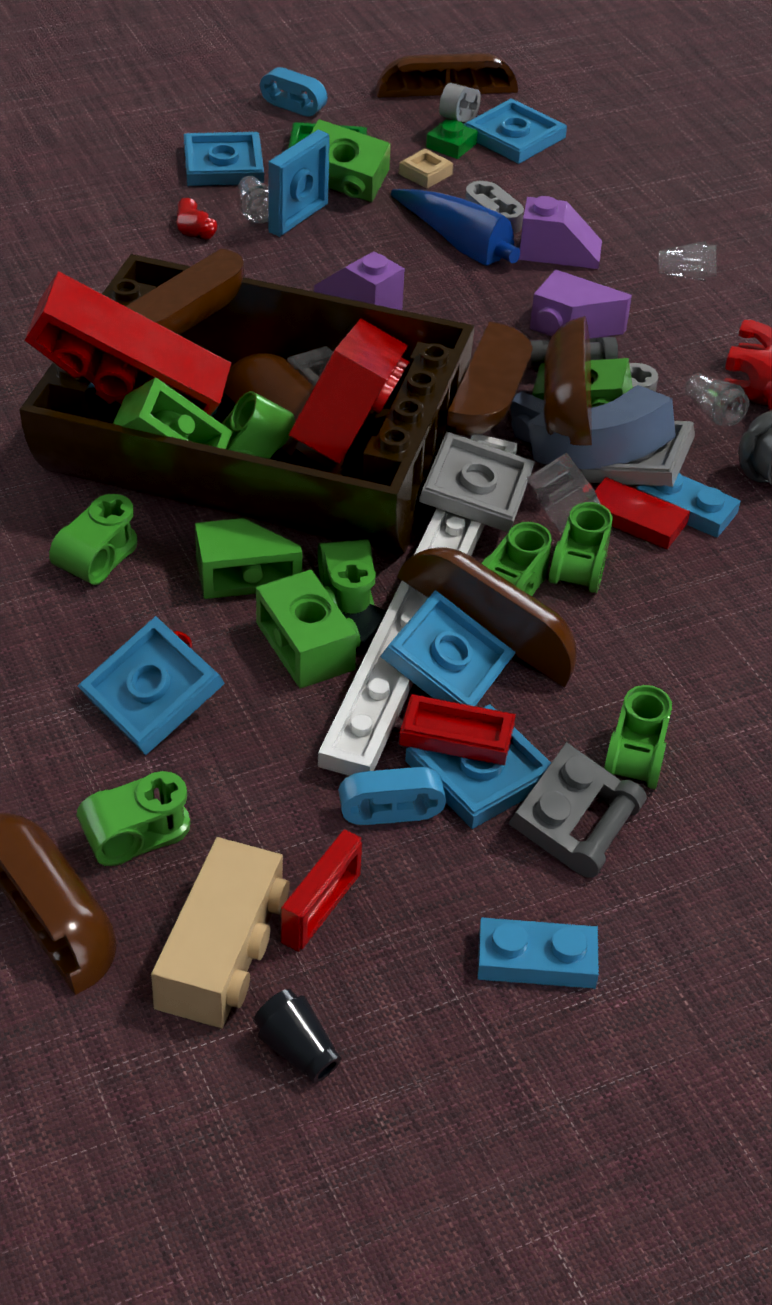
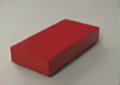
(642, 513)
(457, 729)
(321, 890)

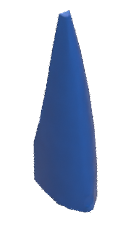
(466, 225)

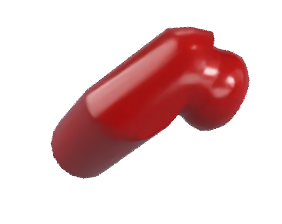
(193, 221)

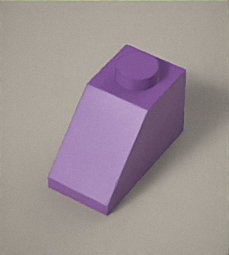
(557, 235)
(367, 280)
(570, 297)

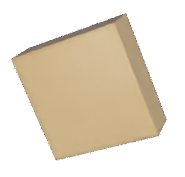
(425, 168)

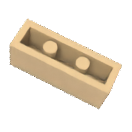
(220, 933)

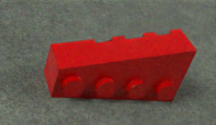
(120, 347)
(351, 385)

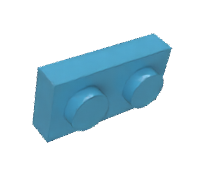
(708, 506)
(538, 953)

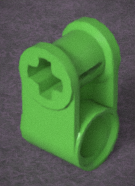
(258, 426)
(96, 539)
(583, 546)
(523, 556)
(348, 572)
(640, 735)
(131, 820)

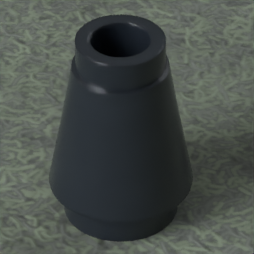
(297, 1035)

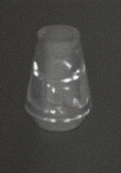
(254, 199)
(689, 261)
(719, 399)

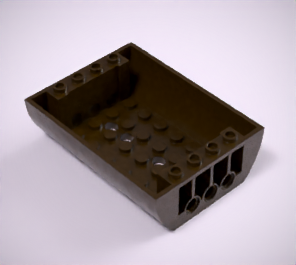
(386, 464)

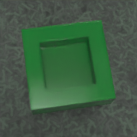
(451, 138)

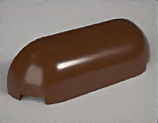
(431, 73)
(194, 292)
(490, 381)
(569, 383)
(282, 384)
(499, 606)
(54, 903)

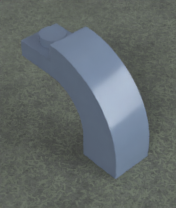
(620, 429)

